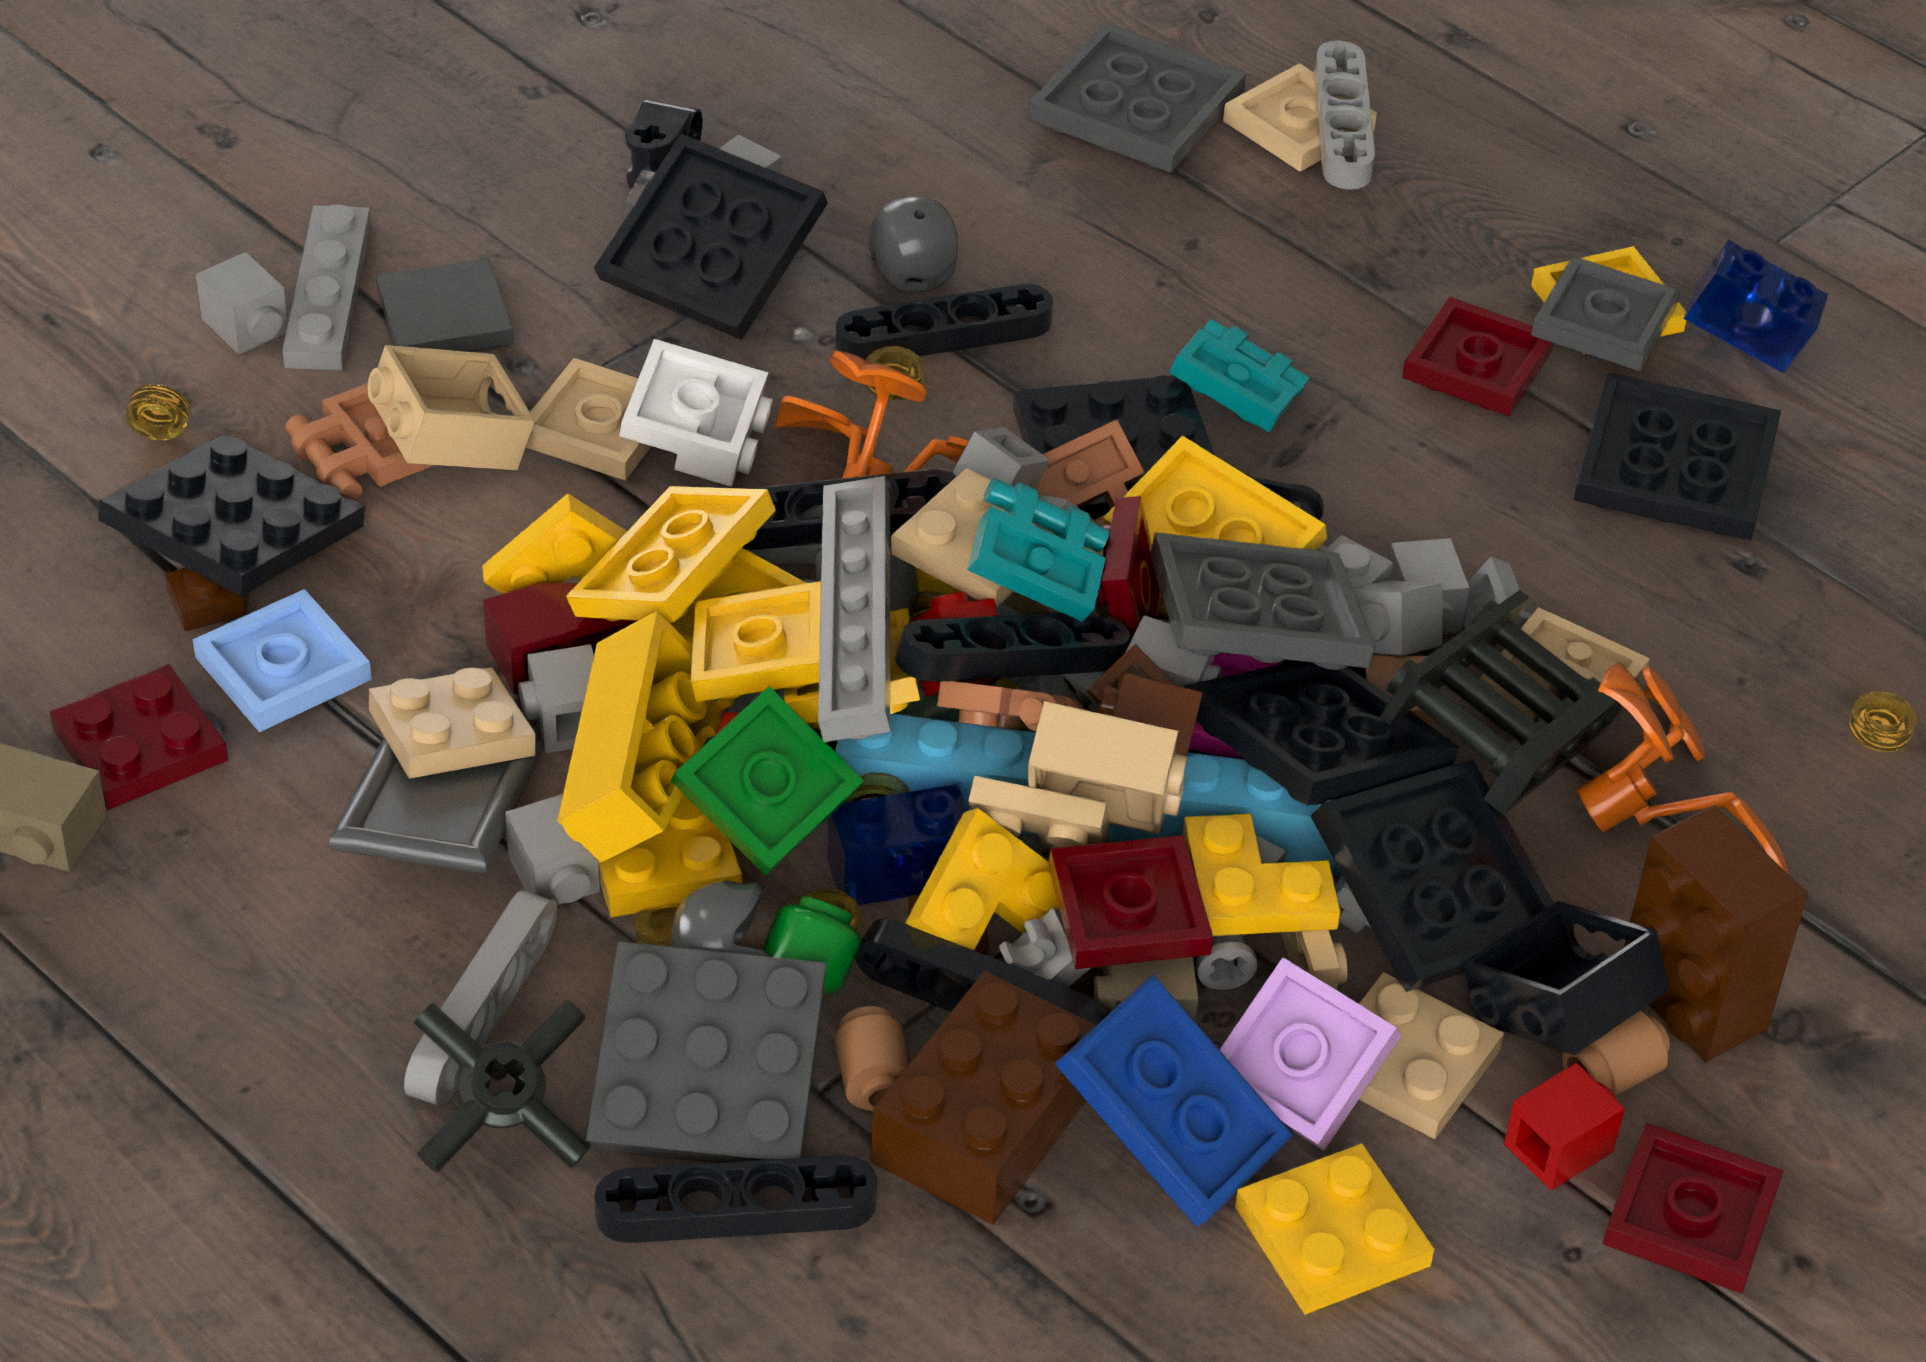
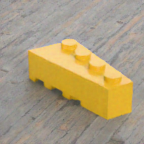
(633, 738)

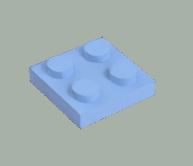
(282, 660)

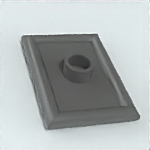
(433, 818)

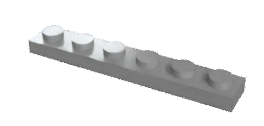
(855, 611)

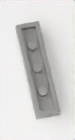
(327, 288)

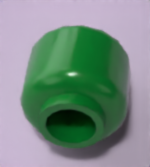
(816, 934)

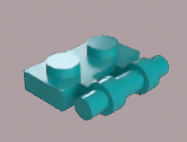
(1239, 374)
(1034, 561)

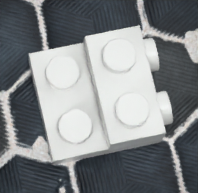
(699, 411)

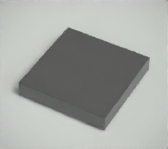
(446, 307)
(1605, 313)

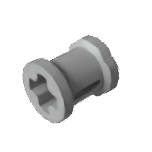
(1219, 969)

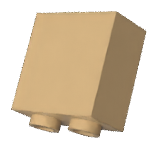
(441, 410)
(1110, 762)

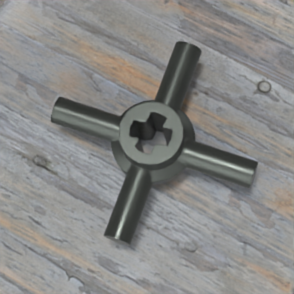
(496, 1062)

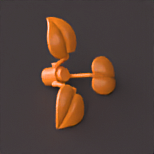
(886, 380)
(1626, 787)

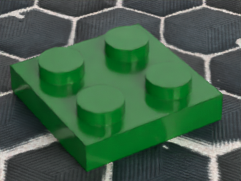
(767, 780)

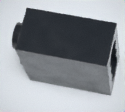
(1553, 990)

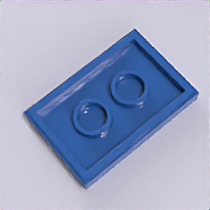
(1174, 1100)

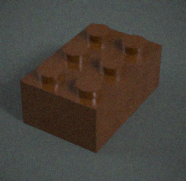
(1722, 929)
(981, 1099)

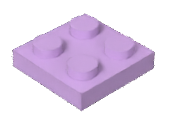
(1308, 1051)

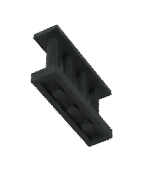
(1543, 744)

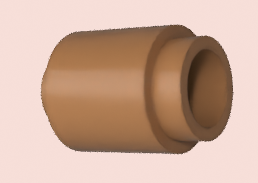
(870, 1054)
(1625, 1054)

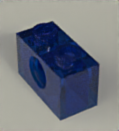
(1756, 306)
(891, 842)

